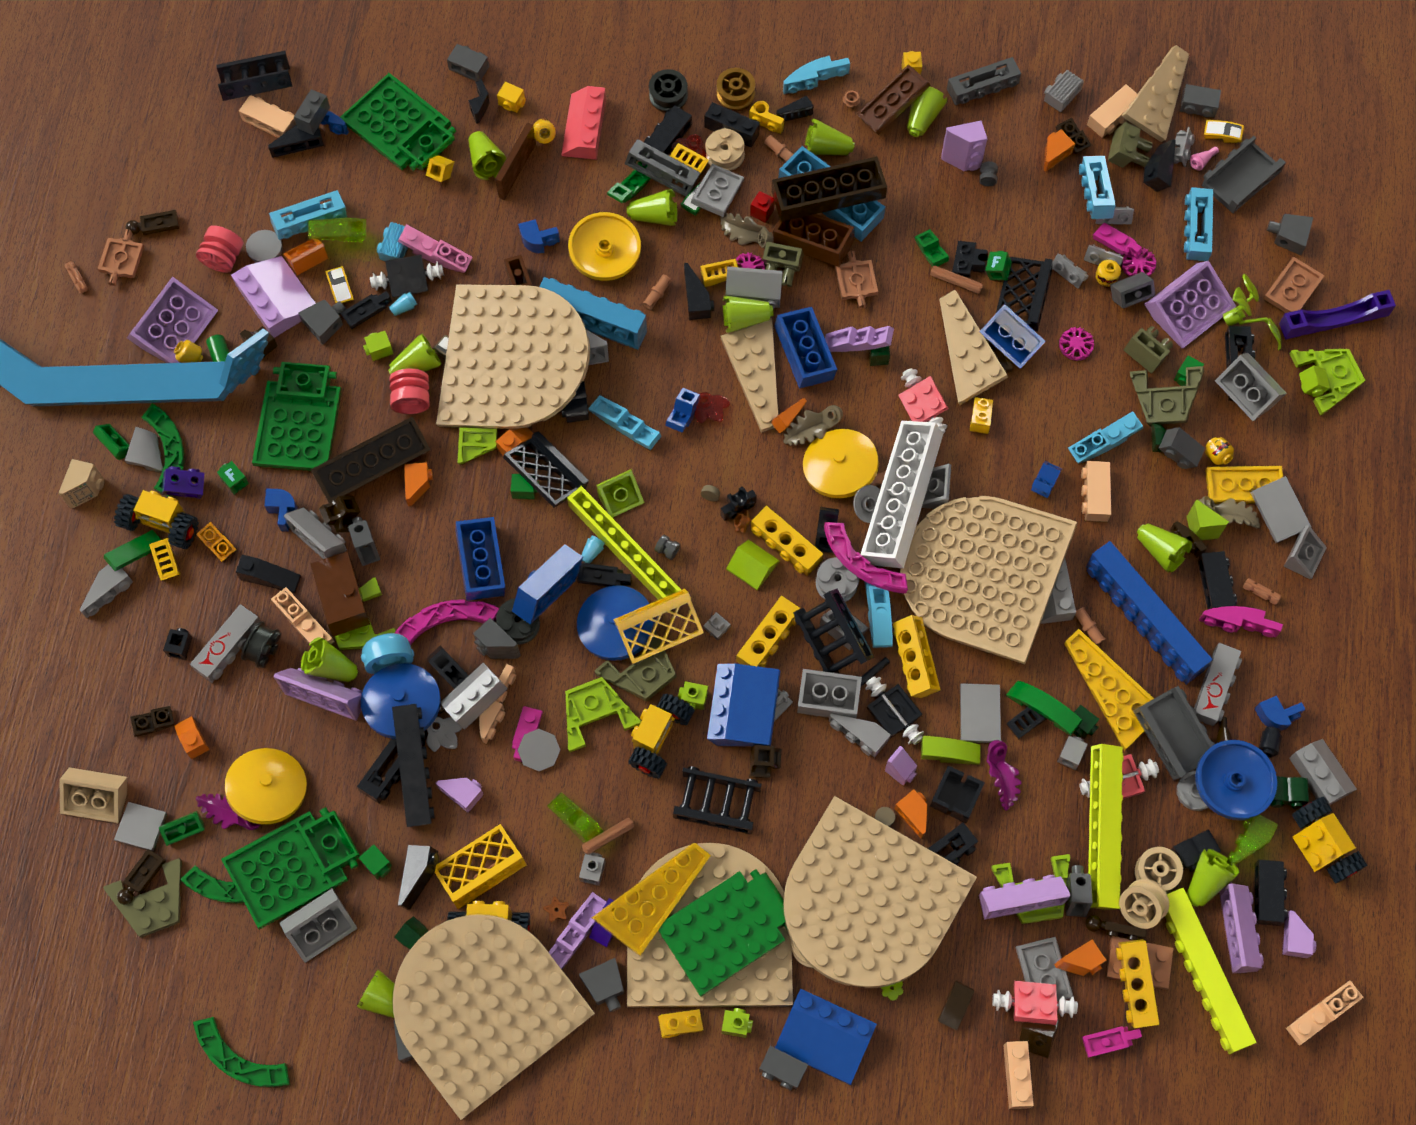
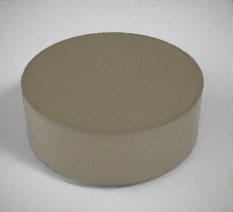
(710, 493)
(885, 816)

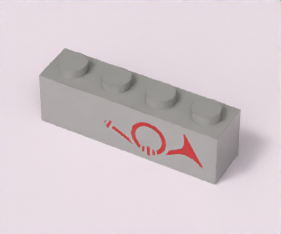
(225, 644)
(1216, 684)

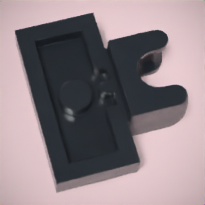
(969, 258)
(737, 503)

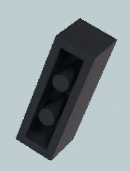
(719, 117)
(673, 126)
(1216, 580)
(1270, 892)

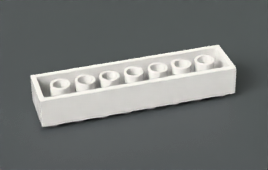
(902, 494)

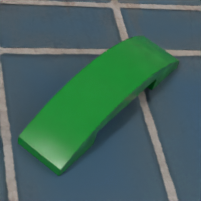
(629, 186)
(1045, 705)

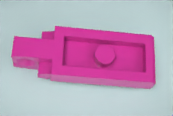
(1117, 240)
(528, 722)
(1109, 1040)

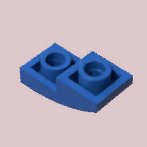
(335, 123)

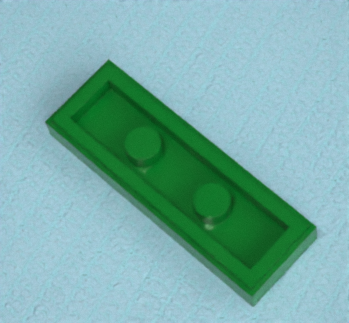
(131, 550)

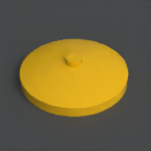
(604, 246)
(840, 463)
(265, 786)

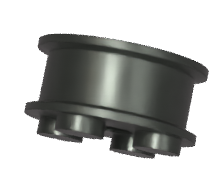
(668, 89)
(520, 632)
(261, 644)

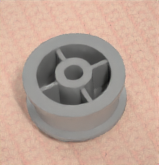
(830, 572)

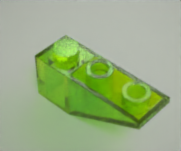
(338, 229)
(574, 818)
(1255, 837)

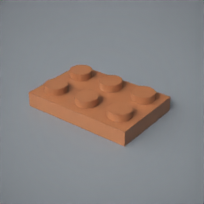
(1293, 286)
(1159, 958)

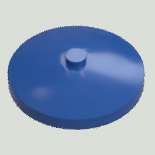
(597, 625)
(396, 687)
(1236, 779)

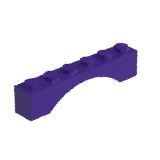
(1308, 322)

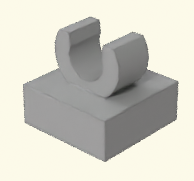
(716, 626)

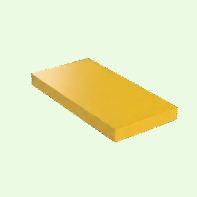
(1239, 481)

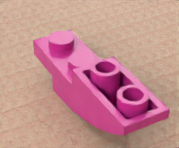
(1234, 617)

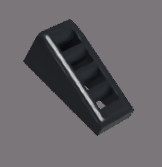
(798, 109)
(1017, 732)

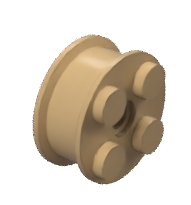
(725, 149)
(1162, 859)
(1144, 903)

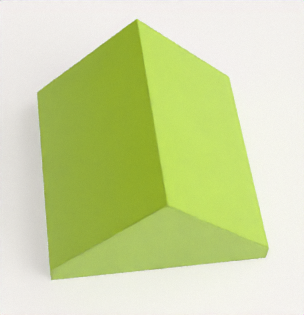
(620, 493)
(1205, 522)
(752, 564)

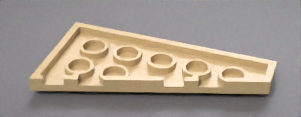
(1157, 98)
(971, 357)
(754, 364)

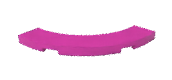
(858, 564)
(445, 612)

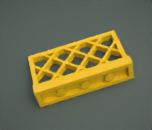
(652, 610)
(483, 881)

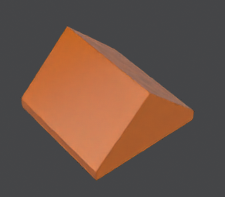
(306, 255)

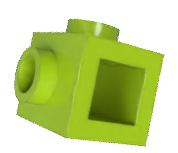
(378, 345)
(1314, 381)
(694, 694)
(736, 1023)

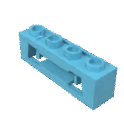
(1197, 200)
(1104, 205)
(306, 211)

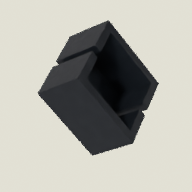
(957, 796)

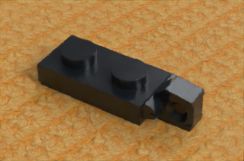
(365, 309)
(602, 575)

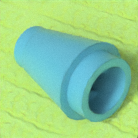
(403, 304)
(592, 549)

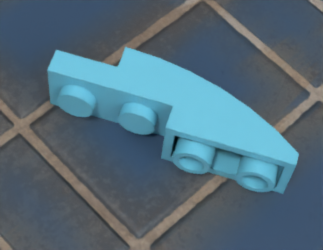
(809, 74)
(1105, 439)
(879, 616)

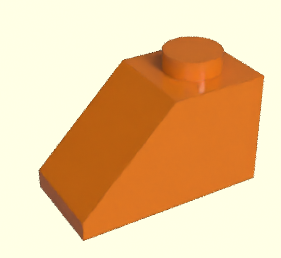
(1057, 149)
(512, 439)
(416, 481)
(191, 738)
(914, 811)
(1082, 960)

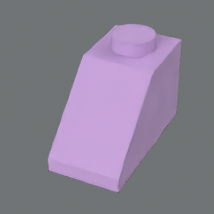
(901, 766)
(462, 791)
(1297, 938)

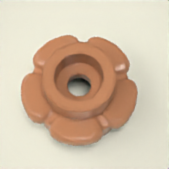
(851, 95)

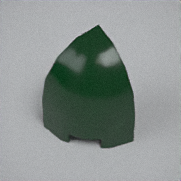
(1157, 435)
(410, 932)

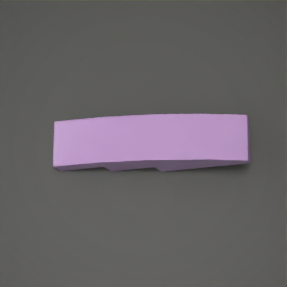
(858, 340)
(577, 930)

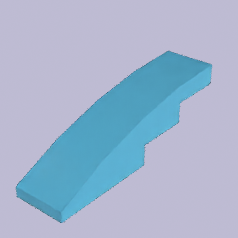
(625, 423)

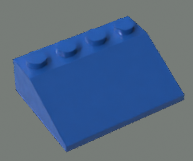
(743, 705)
(825, 1036)

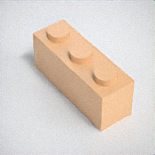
(1110, 113)
(266, 116)
(1096, 491)
(1018, 1075)

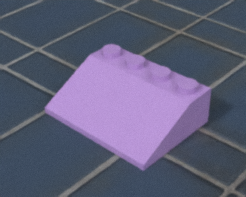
(273, 293)
(1191, 304)
(172, 318)
(320, 692)

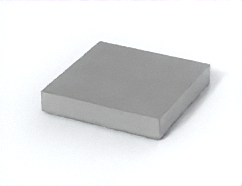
(140, 826)

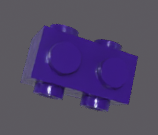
(183, 482)

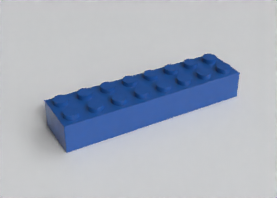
(1148, 613)

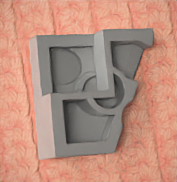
(144, 450)

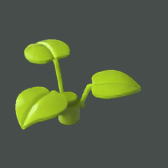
(1237, 314)

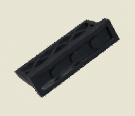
(1039, 291)
(556, 463)

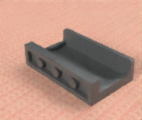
(1242, 175)
(1174, 731)

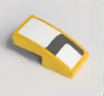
(1225, 130)
(339, 285)

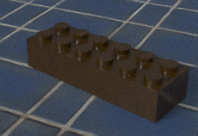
(829, 188)
(370, 459)

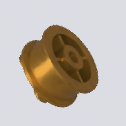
(735, 88)

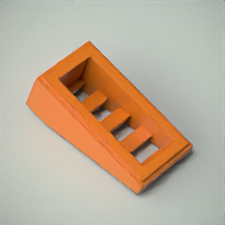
(784, 419)

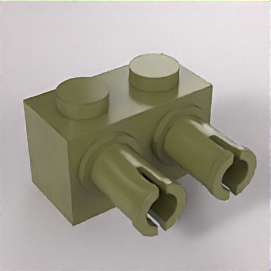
(1124, 146)
(783, 257)
(1148, 350)

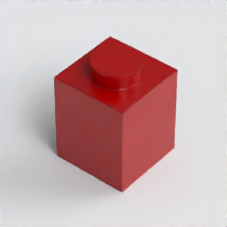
(762, 207)

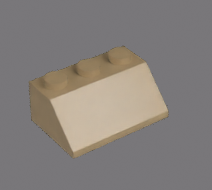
(92, 794)

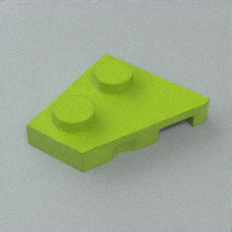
(475, 442)

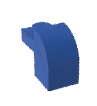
(536, 240)
(684, 410)
(1046, 479)
(280, 502)
(1274, 715)

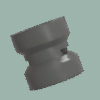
(988, 175)
(667, 547)

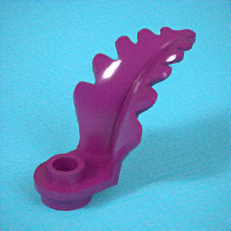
(1003, 773)
(222, 812)

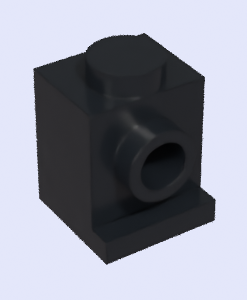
(175, 637)

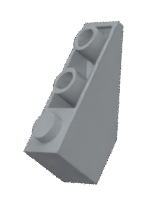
(104, 589)
(864, 733)

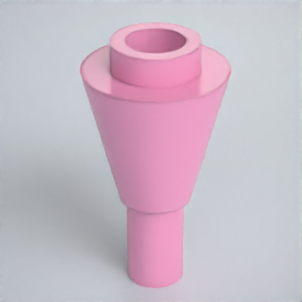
(1199, 160)

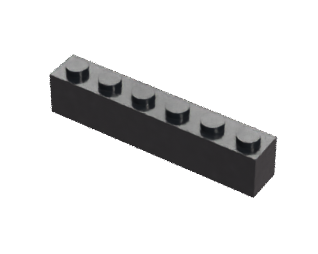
(411, 765)

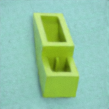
(950, 750)

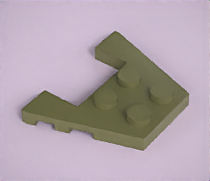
(1167, 404)
(643, 677)
(155, 908)

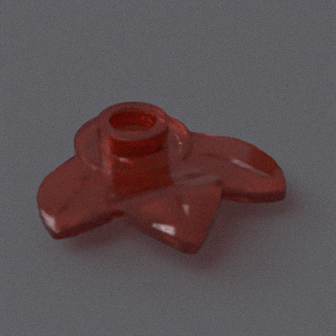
(687, 143)
(712, 408)

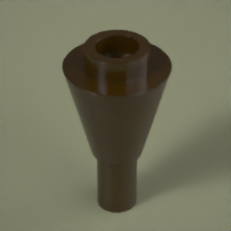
(1223, 732)

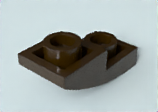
(1072, 131)
(1198, 546)
(152, 722)
(956, 1005)

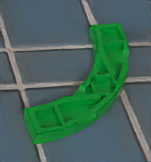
(170, 438)
(211, 887)
(234, 1065)

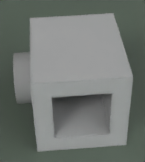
(1072, 752)
(592, 869)

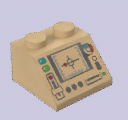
(80, 483)

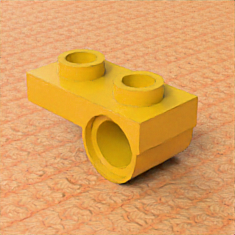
(768, 120)
(981, 415)
(680, 1023)

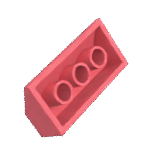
(584, 123)

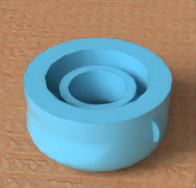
(386, 651)

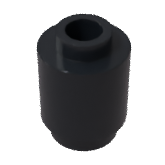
(1270, 741)

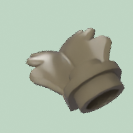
(745, 230)
(812, 425)
(1233, 511)

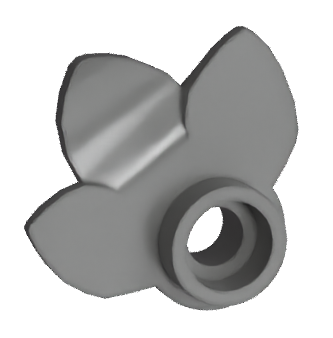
(444, 735)

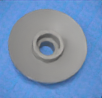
(866, 494)

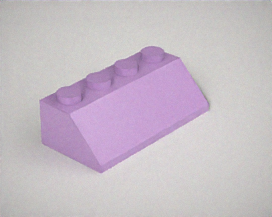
(1023, 897)
(1240, 929)

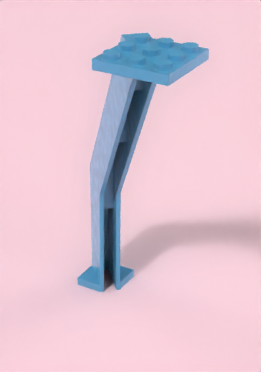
(129, 382)

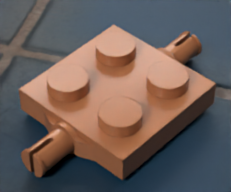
(121, 258)
(856, 279)

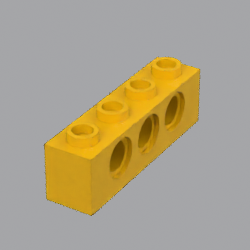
(769, 519)
(782, 609)
(923, 664)
(1148, 1015)

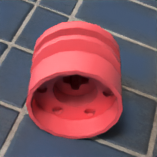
(219, 249)
(409, 391)

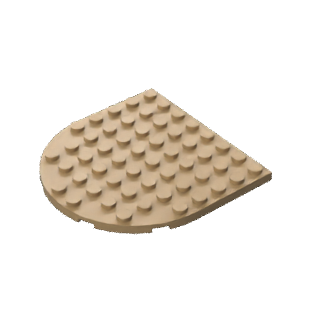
(510, 357)
(986, 572)
(869, 900)
(659, 979)
(481, 1006)

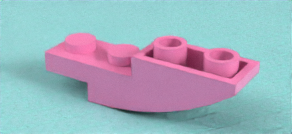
(433, 250)

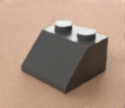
(495, 642)

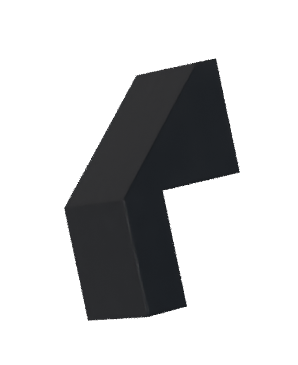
(479, 104)
(825, 515)

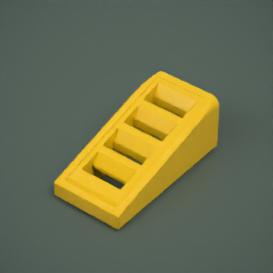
(691, 154)
(711, 268)
(171, 557)

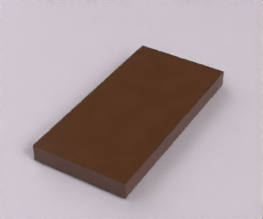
(893, 99)
(515, 161)

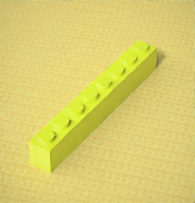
(621, 544)
(1105, 825)
(1207, 974)

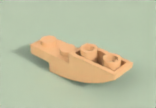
(299, 616)
(495, 712)
(1324, 1012)

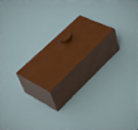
(817, 237)
(340, 594)

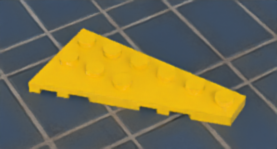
(1111, 687)
(645, 907)

